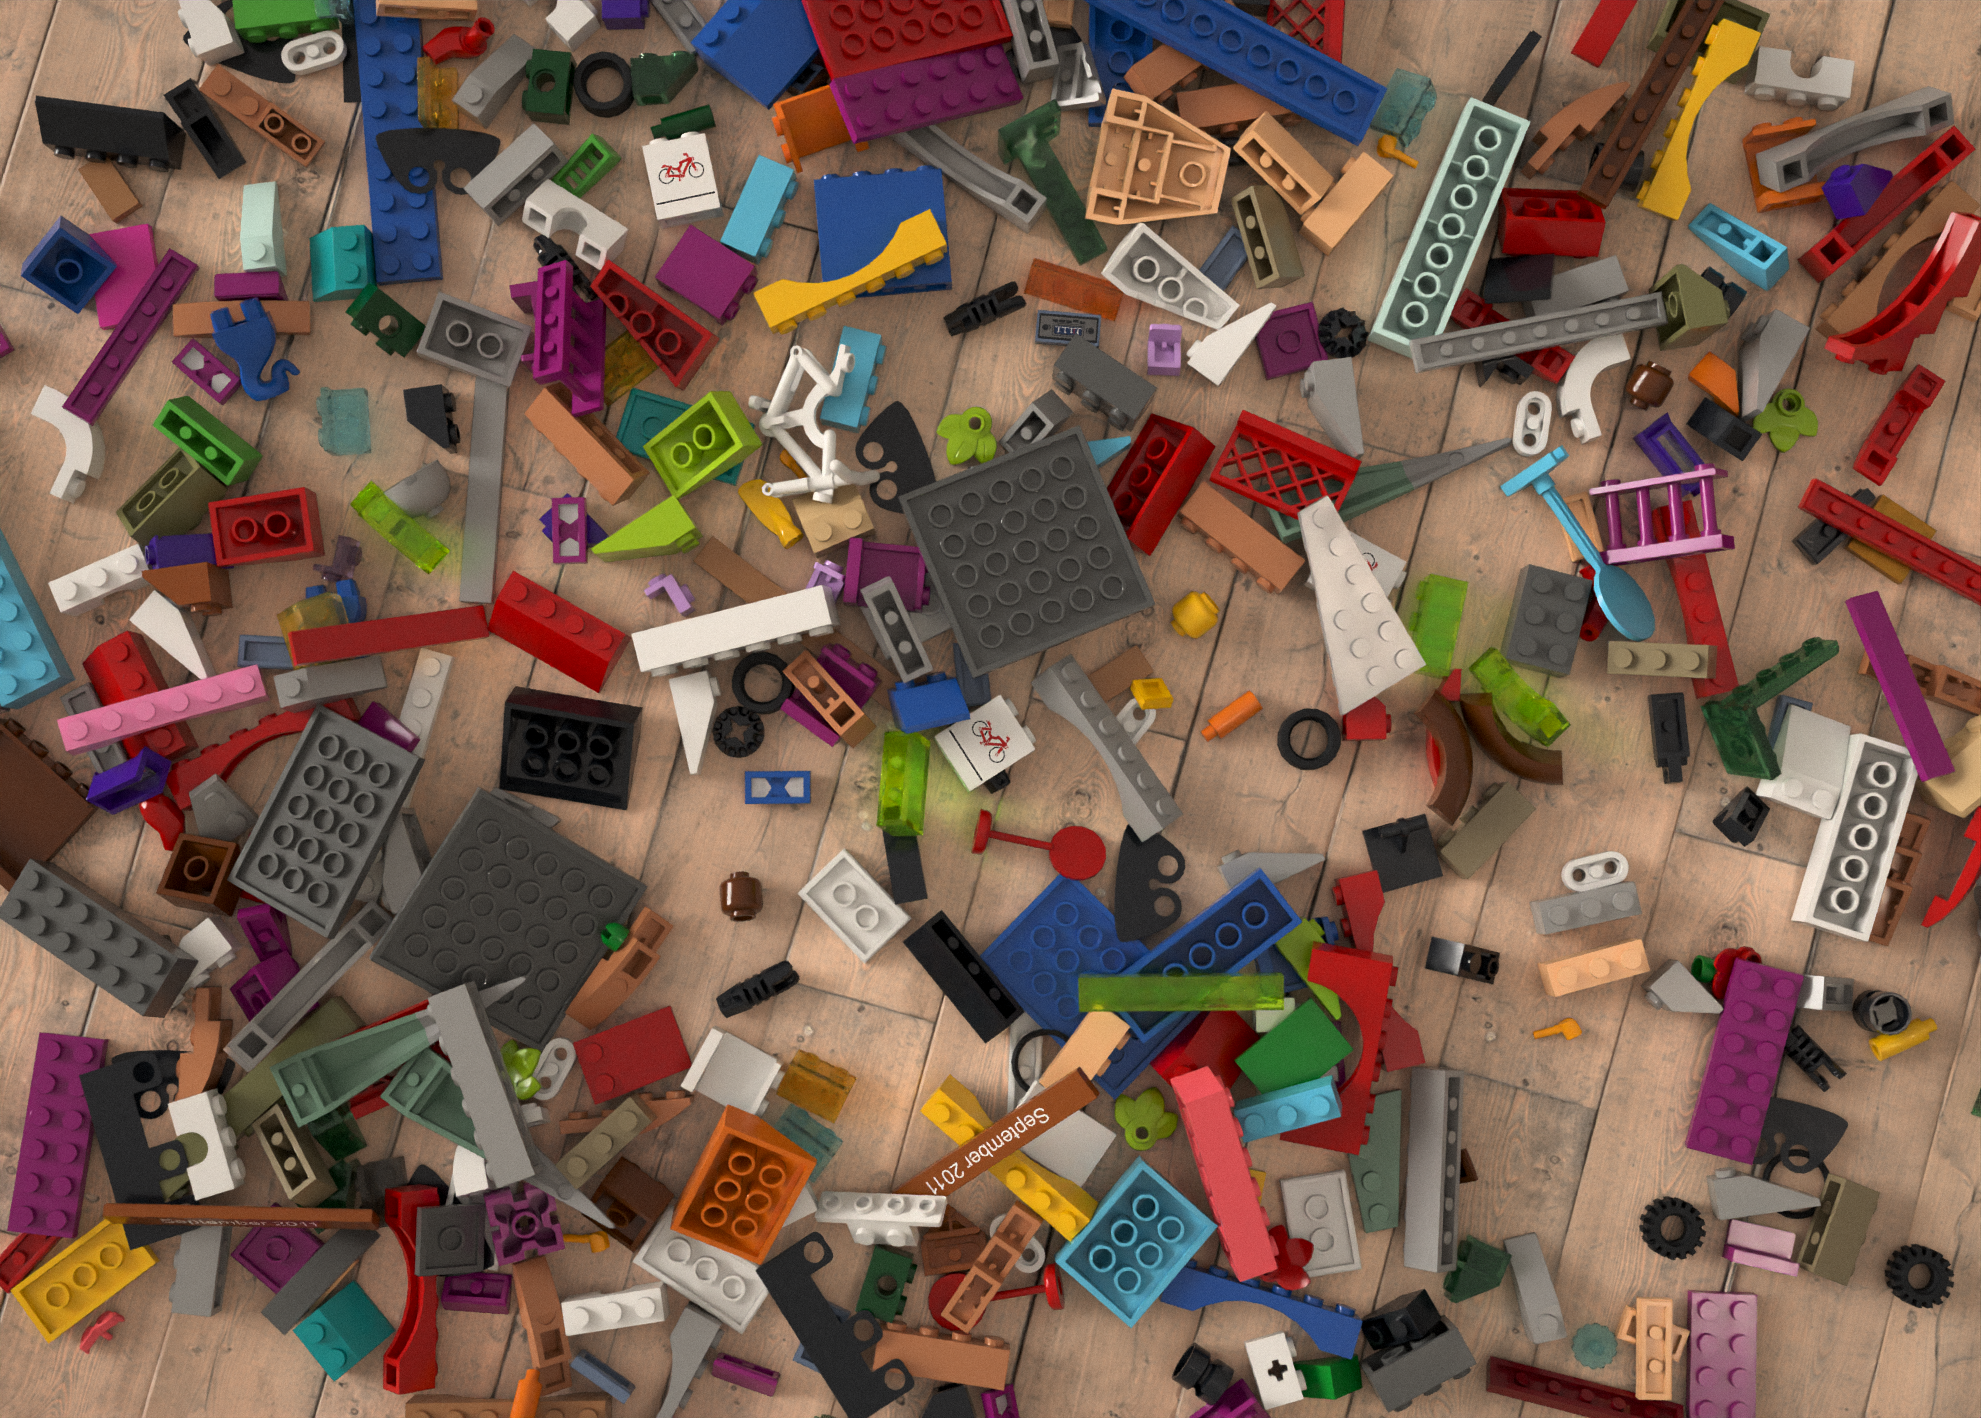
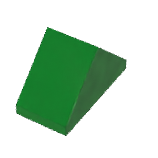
(1330, 1376)

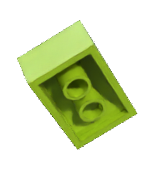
(702, 443)
(656, 533)

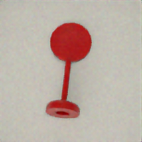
(1072, 851)
(947, 1285)

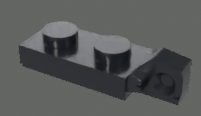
(1820, 538)
(1669, 734)

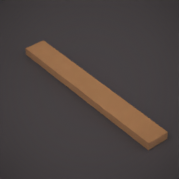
(754, 586)

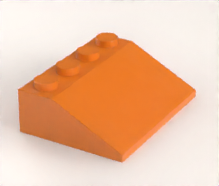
(742, 1186)

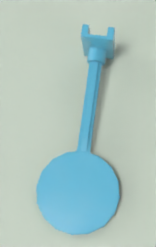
(1615, 589)

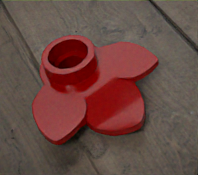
(1724, 963)
(1292, 1258)

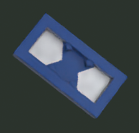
(777, 787)

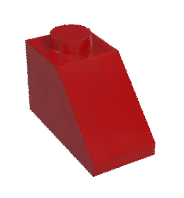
(1366, 722)

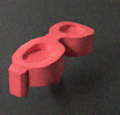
(103, 1323)

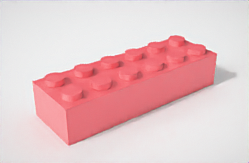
(1225, 1172)

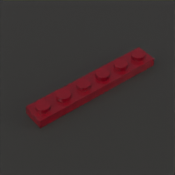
(1571, 1393)

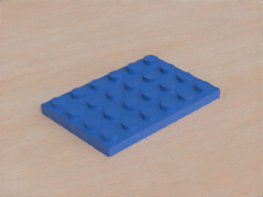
(1047, 950)

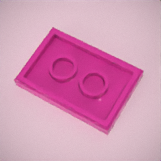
(136, 260)

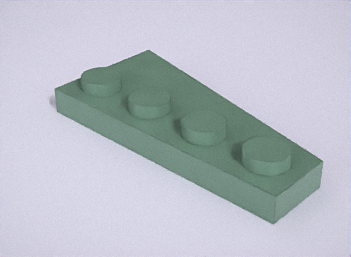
(1378, 1165)

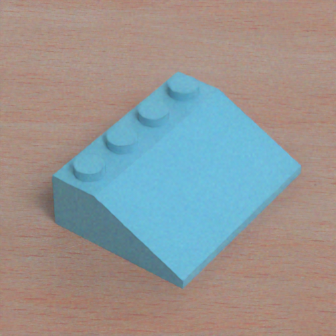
(1135, 1242)

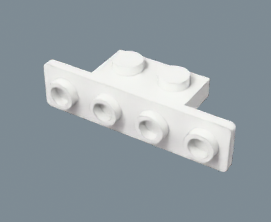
(882, 1216)

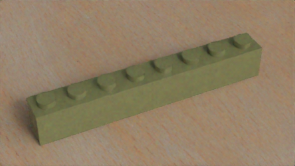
(259, 1090)

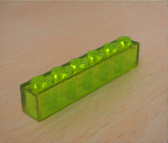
(1181, 992)

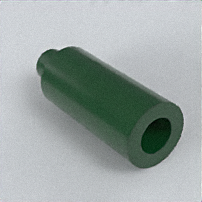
(687, 121)

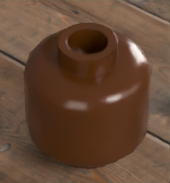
(1649, 385)
(741, 897)

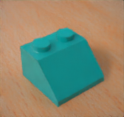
(342, 262)
(344, 1330)

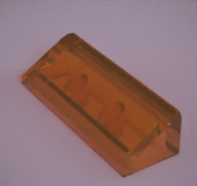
(1073, 289)

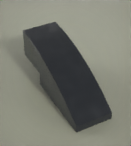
(205, 128)
(905, 868)

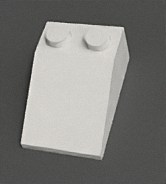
(1811, 761)

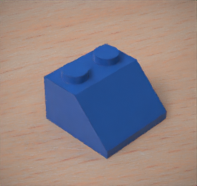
(68, 265)
(927, 703)

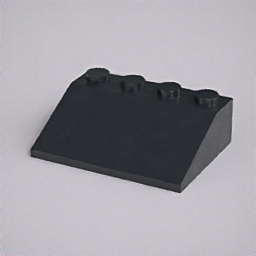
(569, 747)

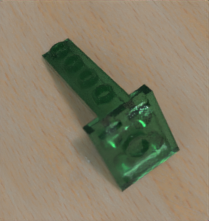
(1028, 140)
(1736, 723)

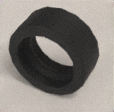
(590, 65)
(739, 687)
(1332, 731)

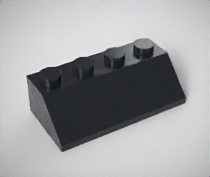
(111, 132)

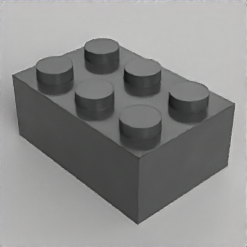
(1102, 383)
(1545, 620)
(1418, 1365)

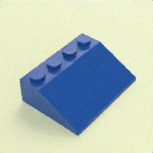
(758, 45)

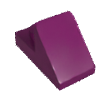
(265, 930)

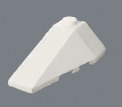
(1159, 275)

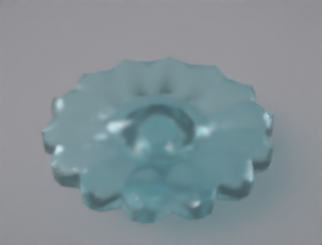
(1594, 1345)

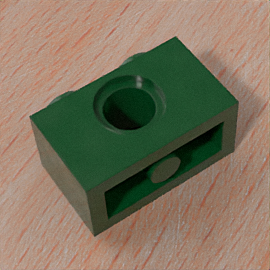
(557, 103)
(372, 306)
(886, 1262)

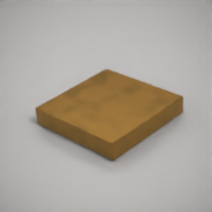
(1883, 564)

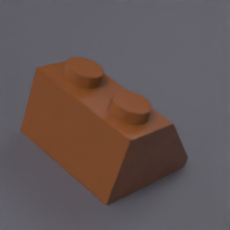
(194, 586)

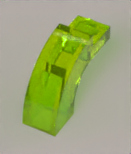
(399, 528)
(1517, 699)

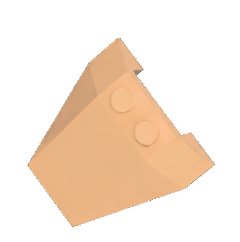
(1152, 165)

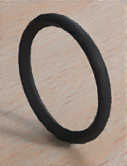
(1014, 1062)
(1769, 1168)

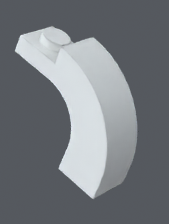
(1576, 383)
(83, 445)
(469, 1168)

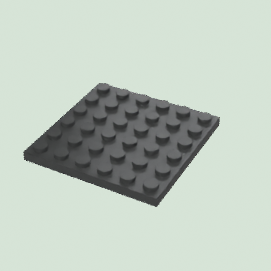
(1026, 551)
(504, 906)

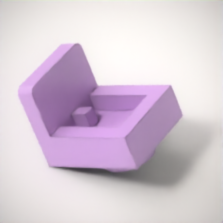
(1164, 350)
(828, 575)
(680, 595)

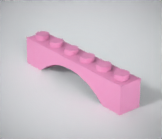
(137, 715)

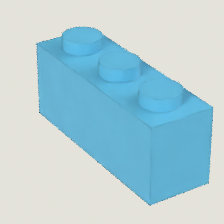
(760, 209)
(850, 408)
(1288, 1108)

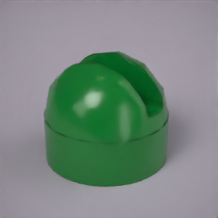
(614, 936)
(1703, 969)

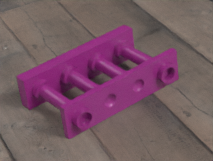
(553, 336)
(1679, 543)

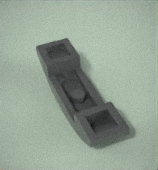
(317, 1277)

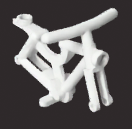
(777, 420)

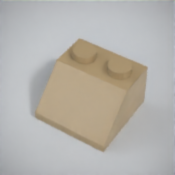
(833, 524)

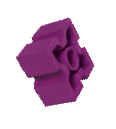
(511, 1239)

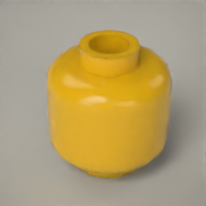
(1194, 614)

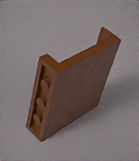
(37, 803)

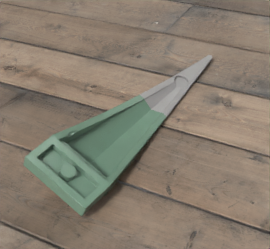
(1379, 484)
(341, 1069)
(430, 1098)

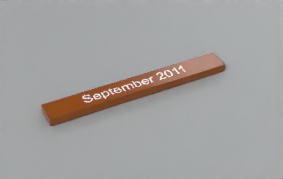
(1003, 1137)
(241, 1216)

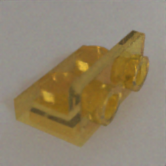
(435, 95)
(625, 367)
(816, 1085)

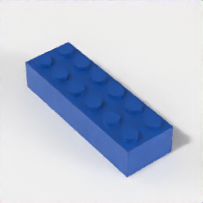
(1216, 941)

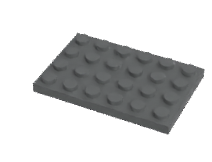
(326, 821)

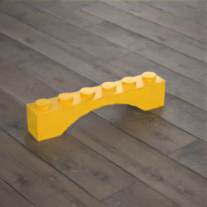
(1669, 186)
(791, 302)
(1049, 1195)

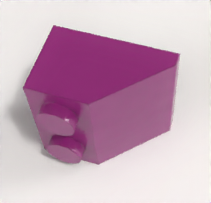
(264, 983)

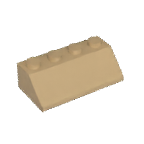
(1960, 790)

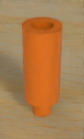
(1232, 716)
(527, 1396)

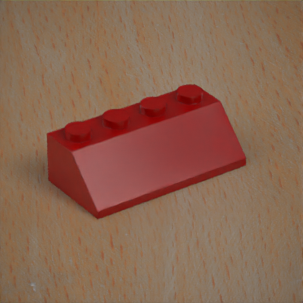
(1157, 479)
(557, 632)
(126, 670)

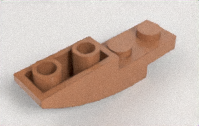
(262, 116)
(1574, 121)
(623, 972)
(203, 1067)
(663, 1107)
(544, 1323)

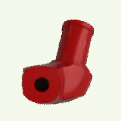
(460, 42)
(1594, 617)
(165, 818)

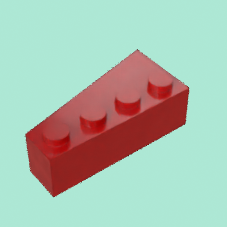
(664, 331)

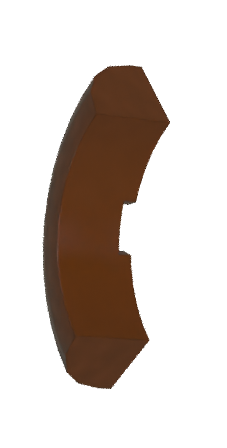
(1502, 748)
(1455, 756)

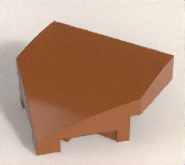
(952, 1245)

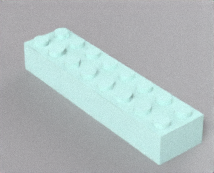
(1449, 226)

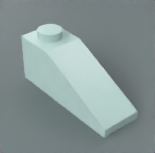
(262, 229)

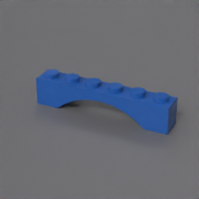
(1330, 1328)

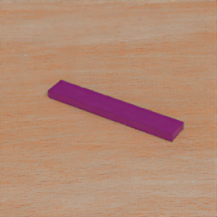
(130, 337)
(1900, 686)

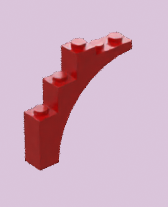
(1918, 309)

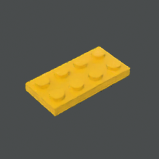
(81, 1279)

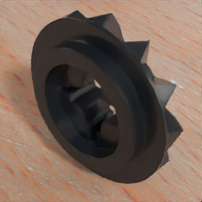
(1342, 346)
(752, 736)

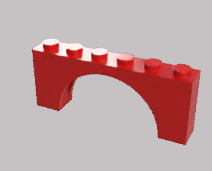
(1363, 983)

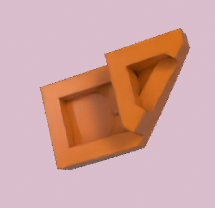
(1717, 380)

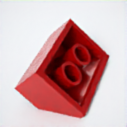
(1548, 223)

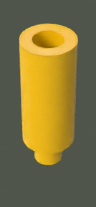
(1886, 1046)

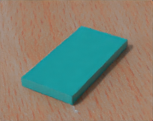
(647, 416)

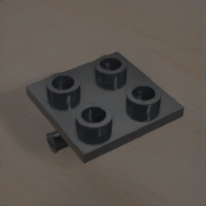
(1402, 852)

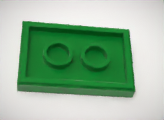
(1294, 1050)

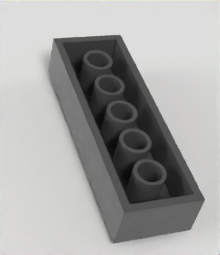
(97, 938)

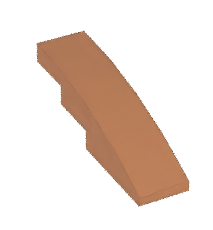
(194, 319)
(1938, 684)
(1897, 886)
(992, 1266)

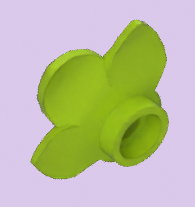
(1786, 425)
(965, 440)
(520, 1068)
(1147, 1114)

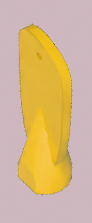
(770, 512)

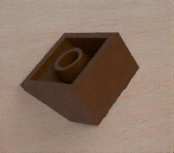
(199, 875)
(630, 1202)

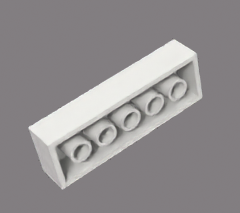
(736, 629)
(1859, 841)

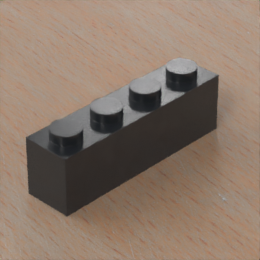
(963, 976)

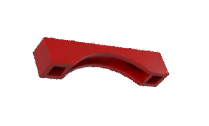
(1899, 193)
(1698, 602)
(226, 757)
(1361, 905)
(411, 1357)

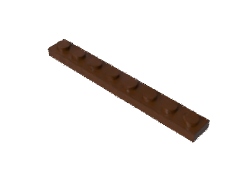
(1648, 101)

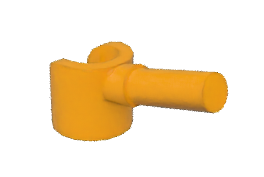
(1386, 149)
(787, 460)
(1567, 1026)
(598, 1240)

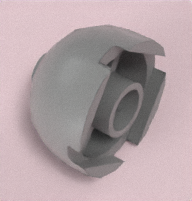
(422, 491)

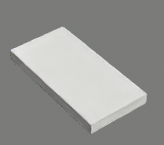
(704, 1274)

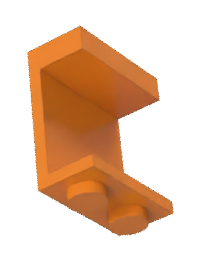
(810, 125)
(1765, 137)

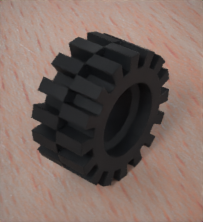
(1652, 1228)
(1938, 1276)

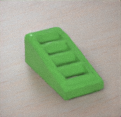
(601, 168)

